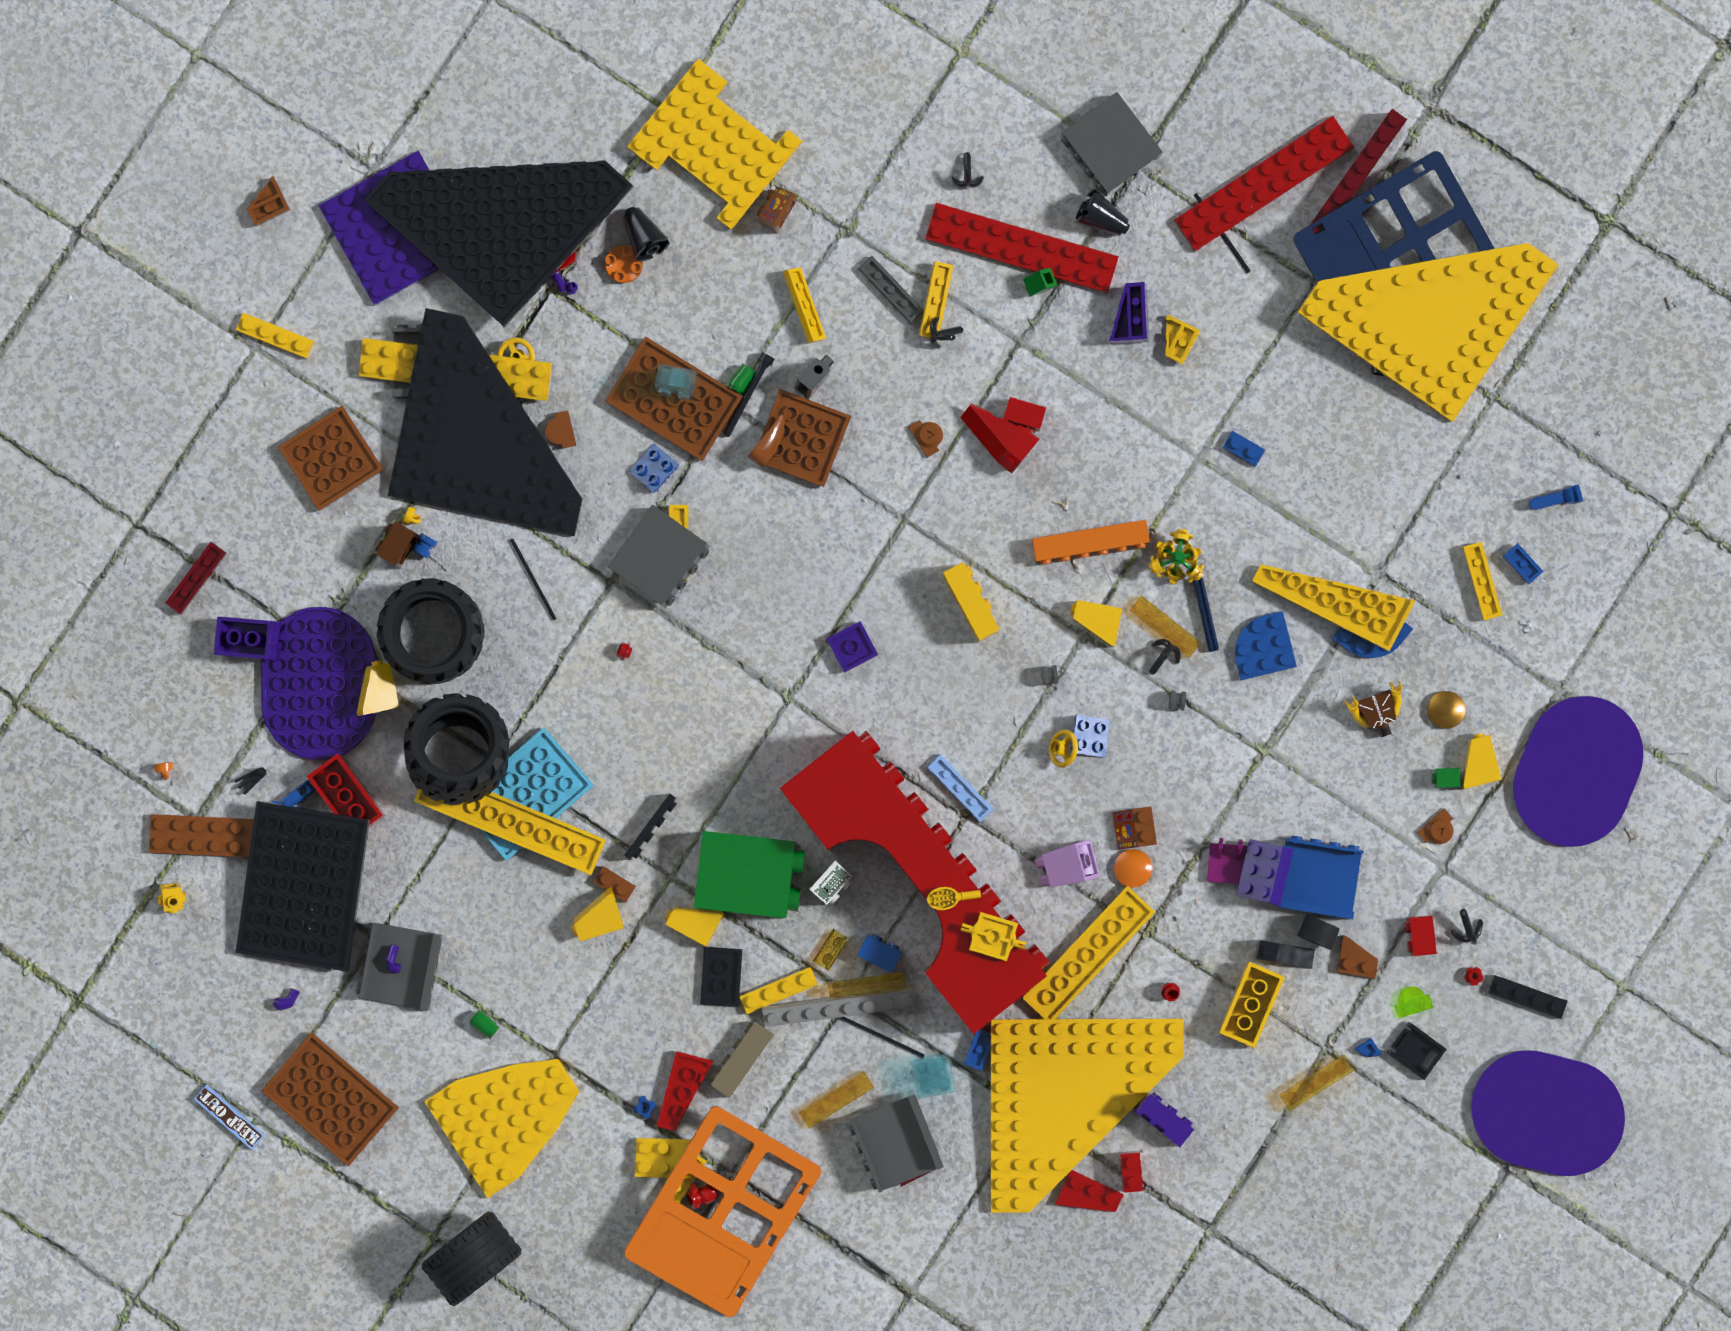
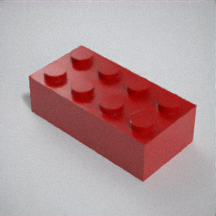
(344, 790)

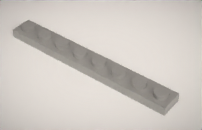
(839, 1007)

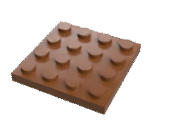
(809, 437)
(330, 458)

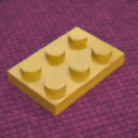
(658, 1156)

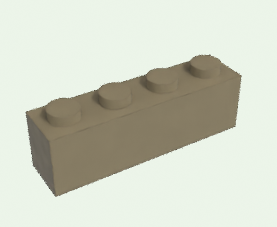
(742, 1059)

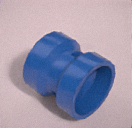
(424, 545)

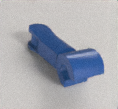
(1570, 495)
(295, 797)

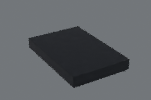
(721, 976)

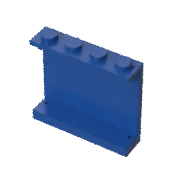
(1321, 877)

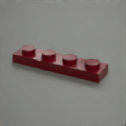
(196, 578)

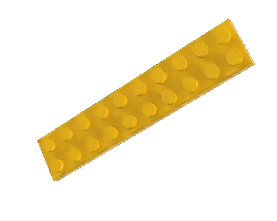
(396, 361)
(526, 828)

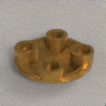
(1446, 709)

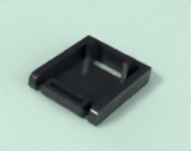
(1413, 1048)

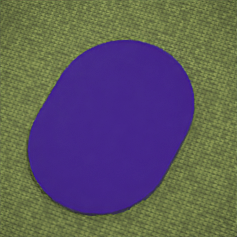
(317, 683)
(1578, 771)
(1547, 1113)

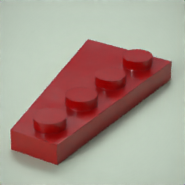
(684, 1081)

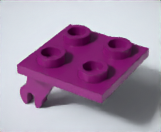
(1226, 862)

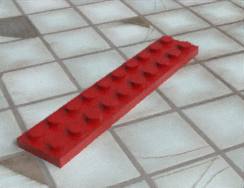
(1264, 183)
(1021, 247)

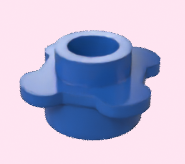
(649, 1106)

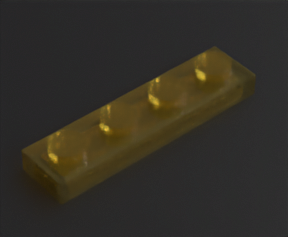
(1164, 626)
(866, 985)
(1316, 1082)
(836, 1099)

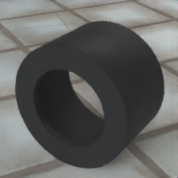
(1318, 932)

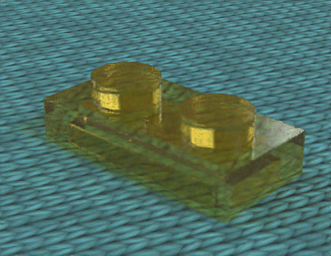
(830, 949)

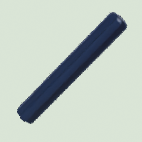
(1206, 616)

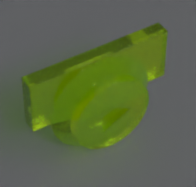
(1412, 1001)

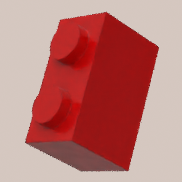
(1025, 414)
(1421, 935)
(1131, 1171)

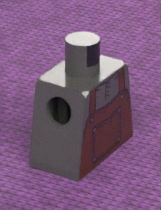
(810, 381)

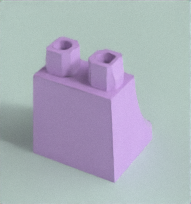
(1068, 865)

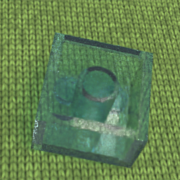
(676, 381)
(933, 1075)

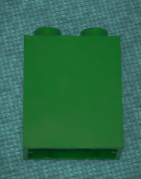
(748, 874)

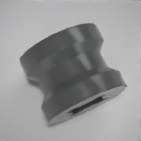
(1049, 675)
(1177, 700)

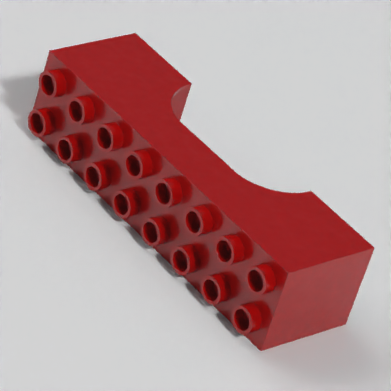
(855, 798)

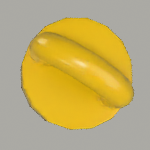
(410, 515)

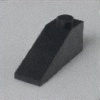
(1284, 954)

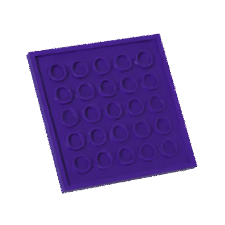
(373, 246)

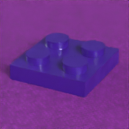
(852, 646)

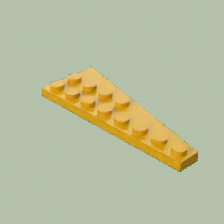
(1358, 610)

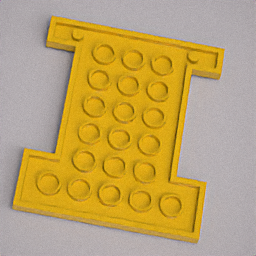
(713, 143)

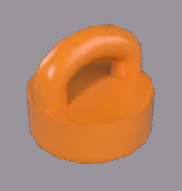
(164, 769)

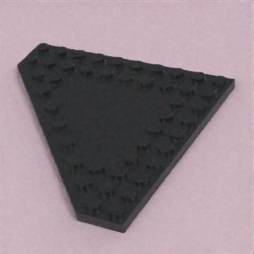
(500, 226)
(472, 441)

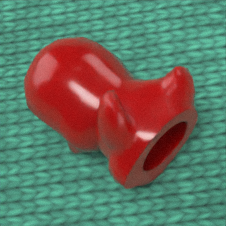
(703, 1195)

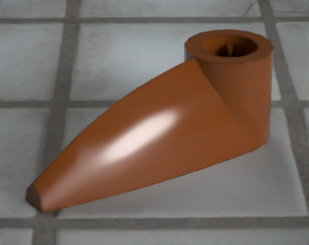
(768, 444)

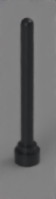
(764, 362)

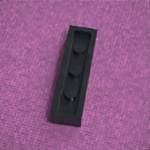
(646, 834)
(1527, 996)

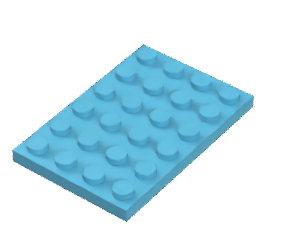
(541, 779)

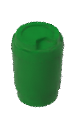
(741, 378)
(483, 1024)

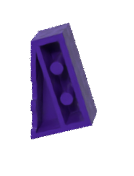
(1132, 316)
(1164, 1118)

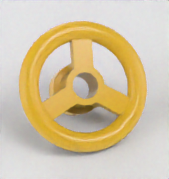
(510, 343)
(1061, 748)

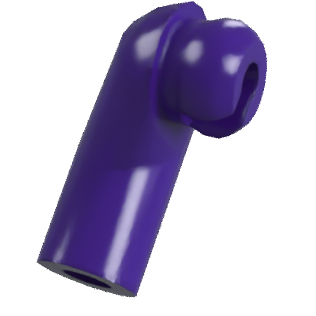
(564, 287)
(390, 959)
(288, 1002)

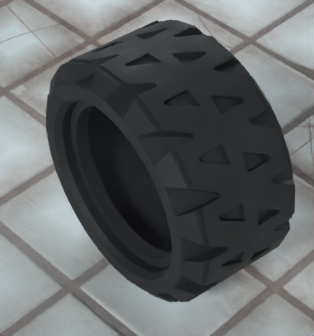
(390, 624)
(449, 712)

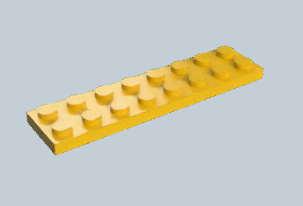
(1089, 954)

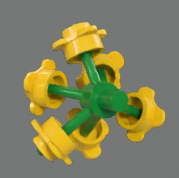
(1188, 555)

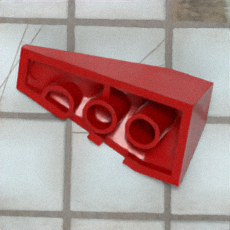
(1002, 439)

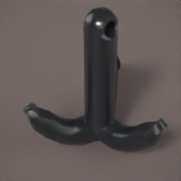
(967, 174)
(943, 335)
(1165, 653)
(1471, 936)

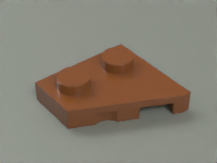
(268, 203)
(1356, 960)

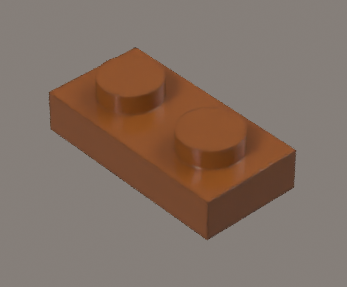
(620, 886)

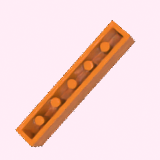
(1089, 541)

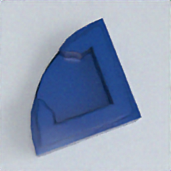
(1368, 1048)

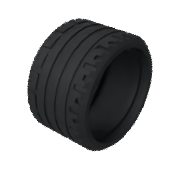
(471, 1258)

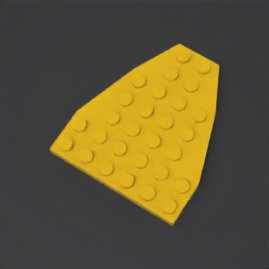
(504, 1118)

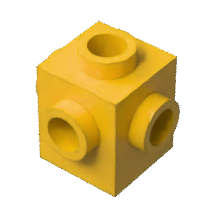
(171, 897)

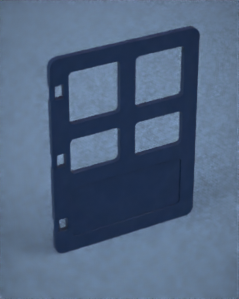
(1348, 244)

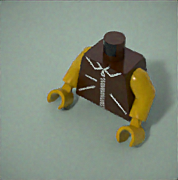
(1377, 709)

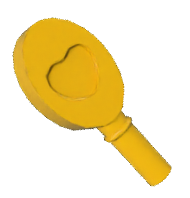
(946, 897)

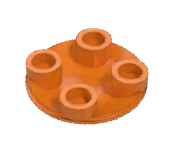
(622, 264)
(1133, 868)

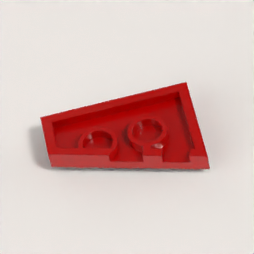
(1087, 1193)

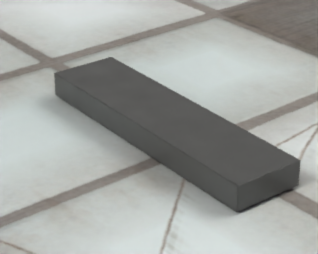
(891, 289)

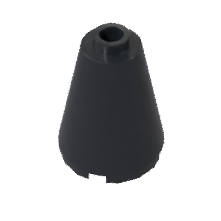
(1101, 215)
(644, 234)

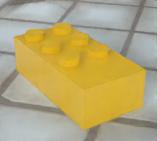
(969, 599)
(1251, 1005)

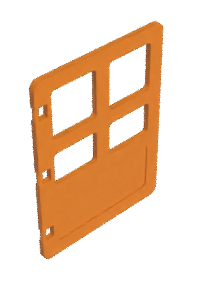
(696, 1250)

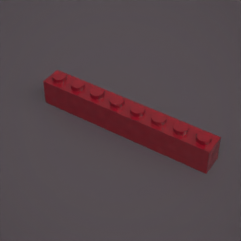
(1362, 165)

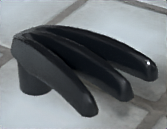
(256, 775)

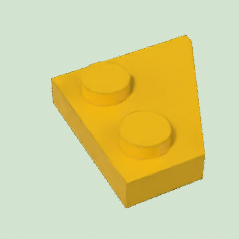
(1179, 339)

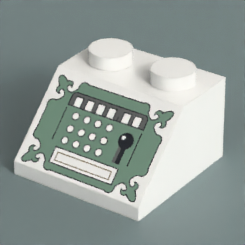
(831, 883)

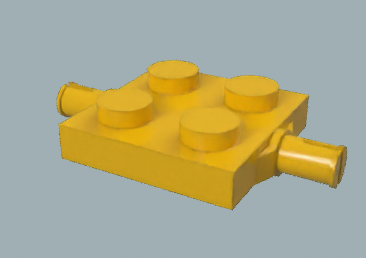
(993, 936)

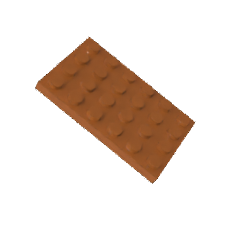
(686, 423)
(330, 1099)

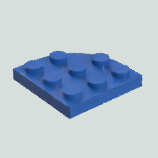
(1264, 647)
(1364, 648)

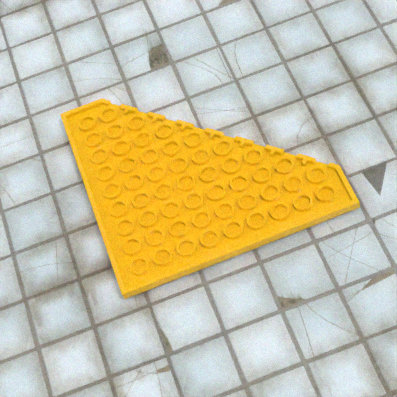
(1433, 320)
(1062, 1091)

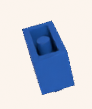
(879, 953)

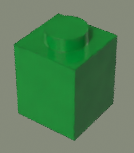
(1040, 282)
(1446, 777)

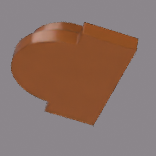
(560, 430)
(928, 436)
(1438, 829)

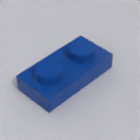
(1244, 448)
(1523, 563)
(979, 1050)

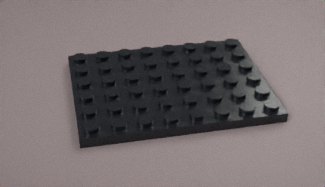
(302, 886)

